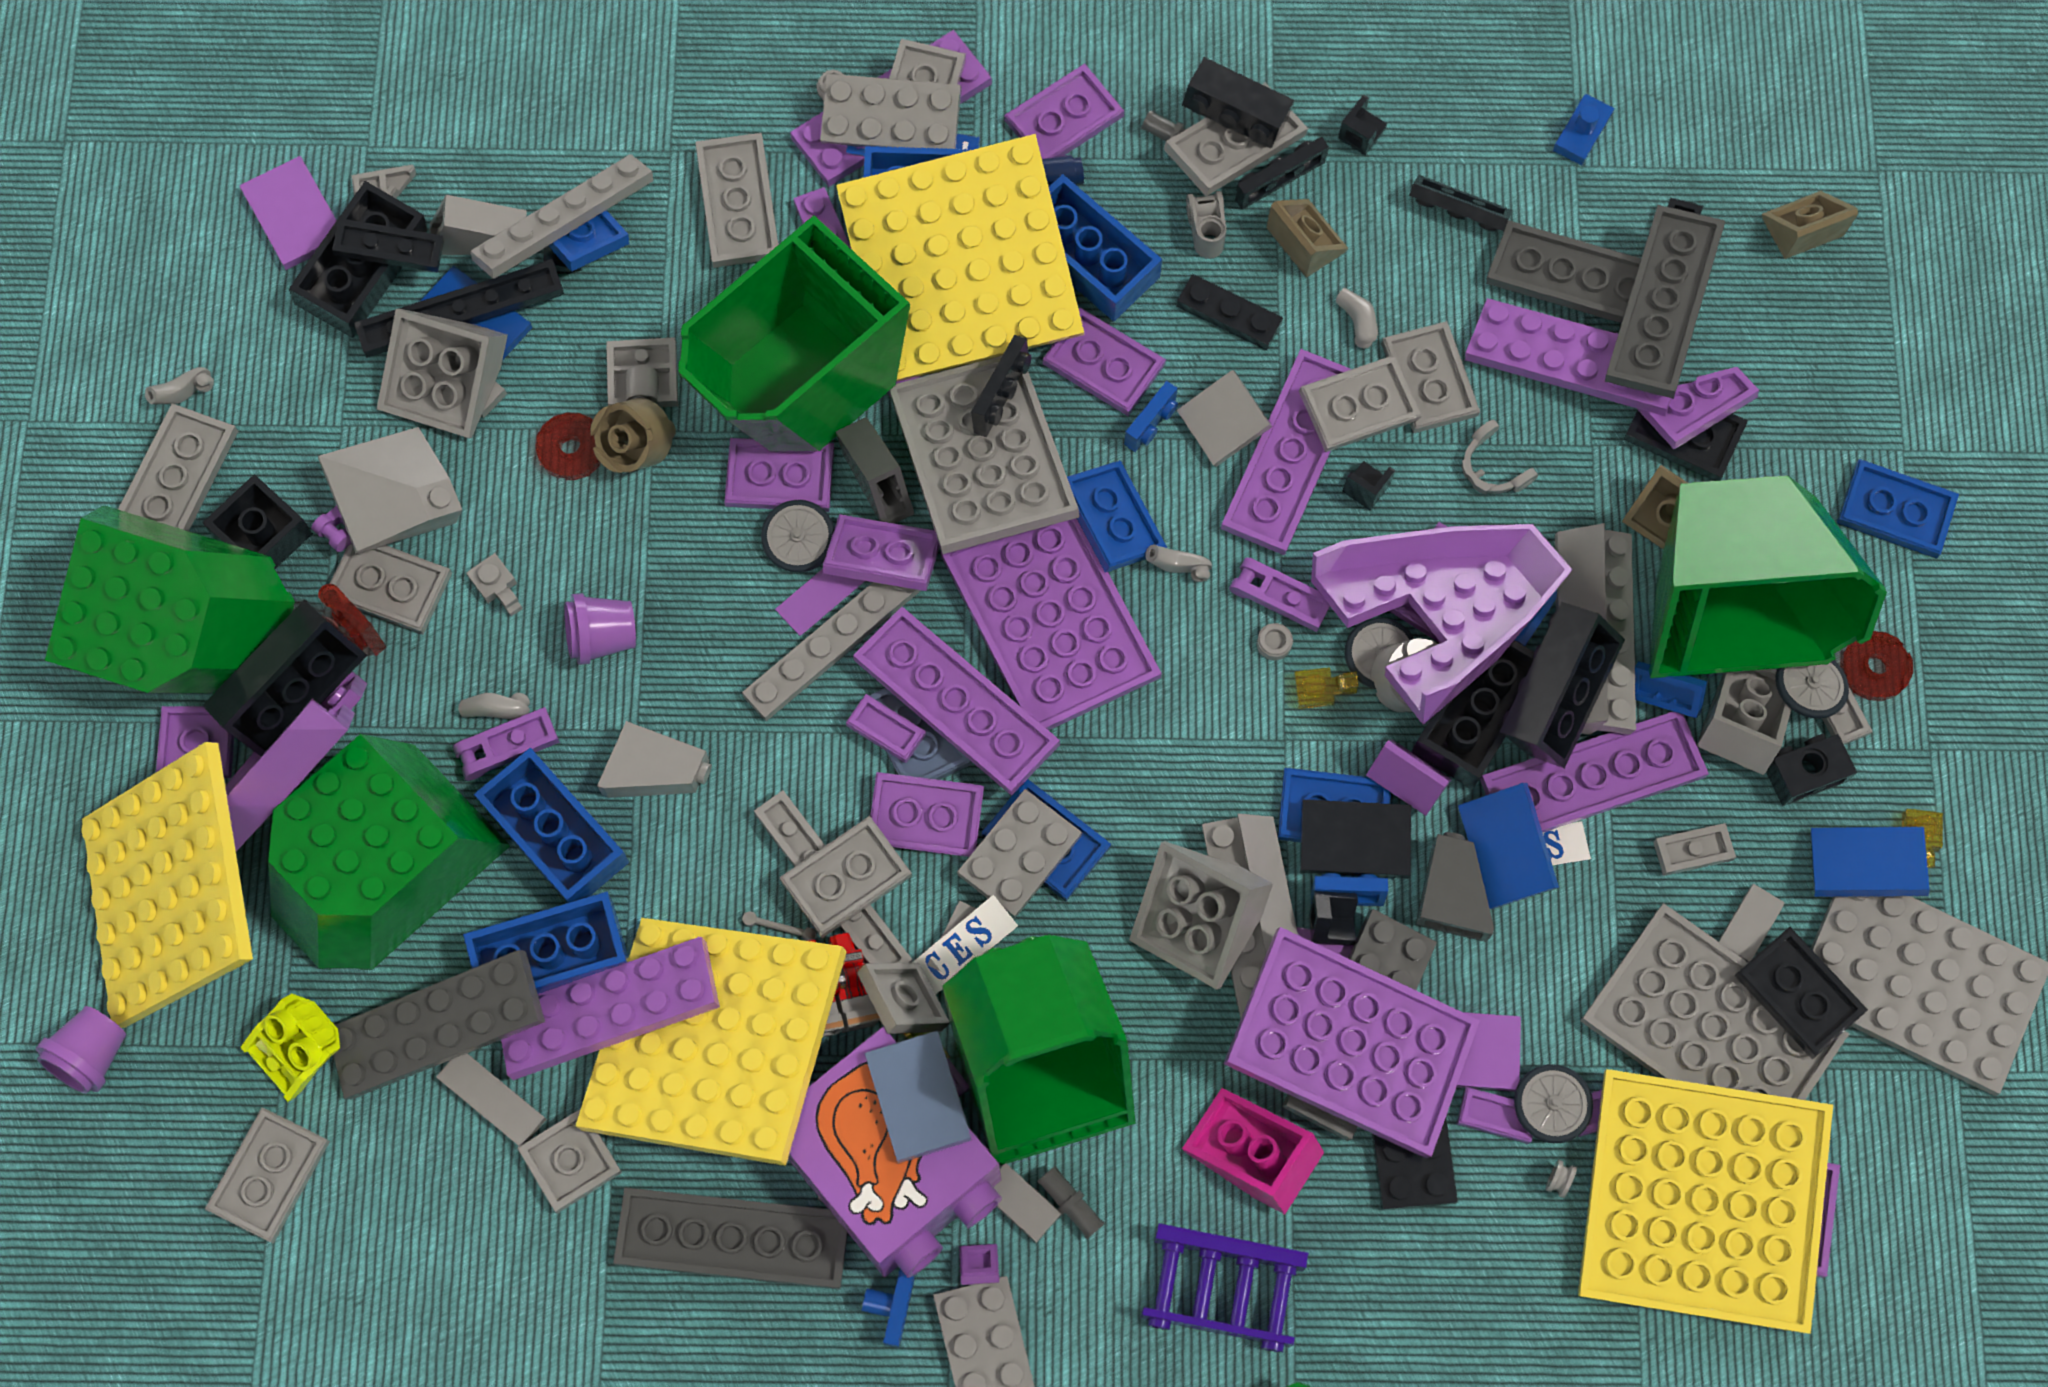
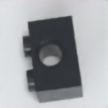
(1830, 762)

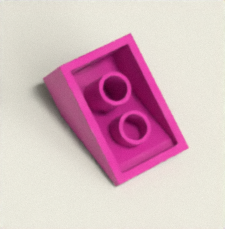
(1254, 1150)

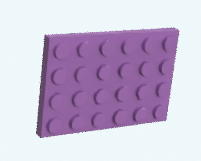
(1052, 621)
(1352, 1042)

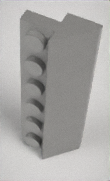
(1604, 585)
(1254, 845)

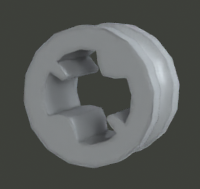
(1561, 1178)

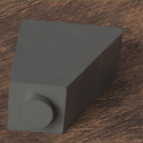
(875, 471)
(1454, 890)

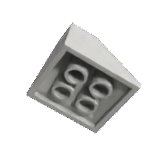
(440, 371)
(390, 489)
(1199, 912)

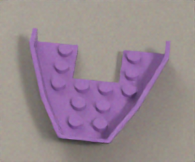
(1463, 581)
(269, 779)

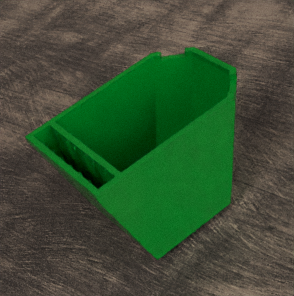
(797, 342)
(1757, 581)
(162, 605)
(372, 852)
(1040, 1046)

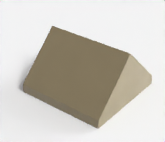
(1809, 222)
(1304, 234)
(1655, 506)

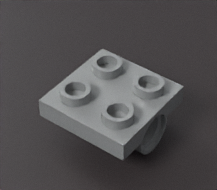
(643, 370)

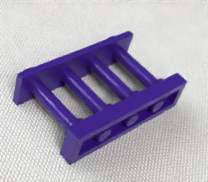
(1247, 1256)

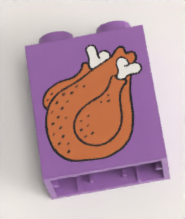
(852, 1167)

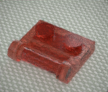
(351, 619)

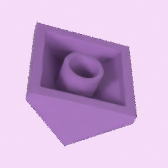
(1408, 777)

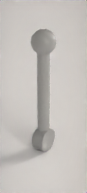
(750, 920)

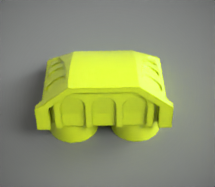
(293, 1043)

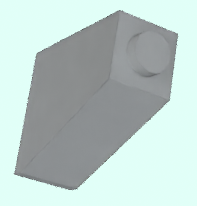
(470, 223)
(652, 765)

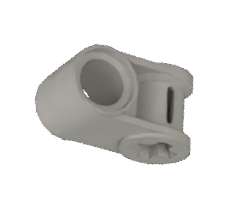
(1207, 218)

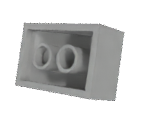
(1746, 719)

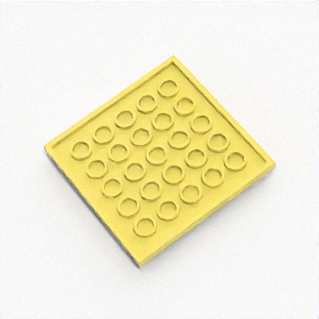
(969, 251)
(166, 886)
(734, 1073)
(1706, 1201)

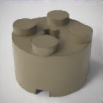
(632, 435)

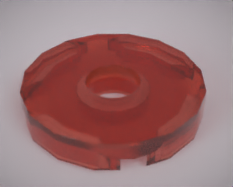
(552, 437)
(1871, 684)

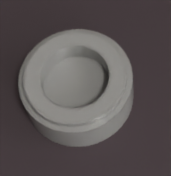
(1274, 641)

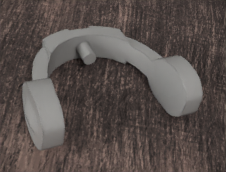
(1516, 484)

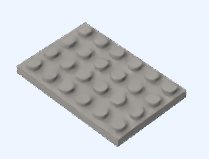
(977, 483)
(1933, 984)
(1693, 1021)

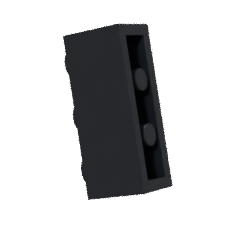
(1237, 102)

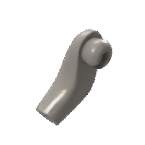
(1362, 315)
(180, 387)
(1179, 562)
(495, 706)

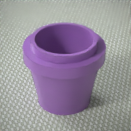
(598, 627)
(82, 1050)

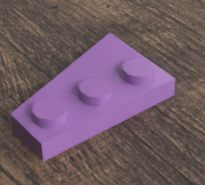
(1702, 405)

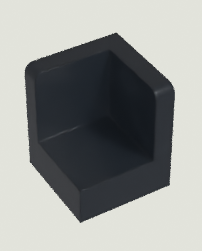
(1361, 128)
(1367, 484)
(1333, 917)

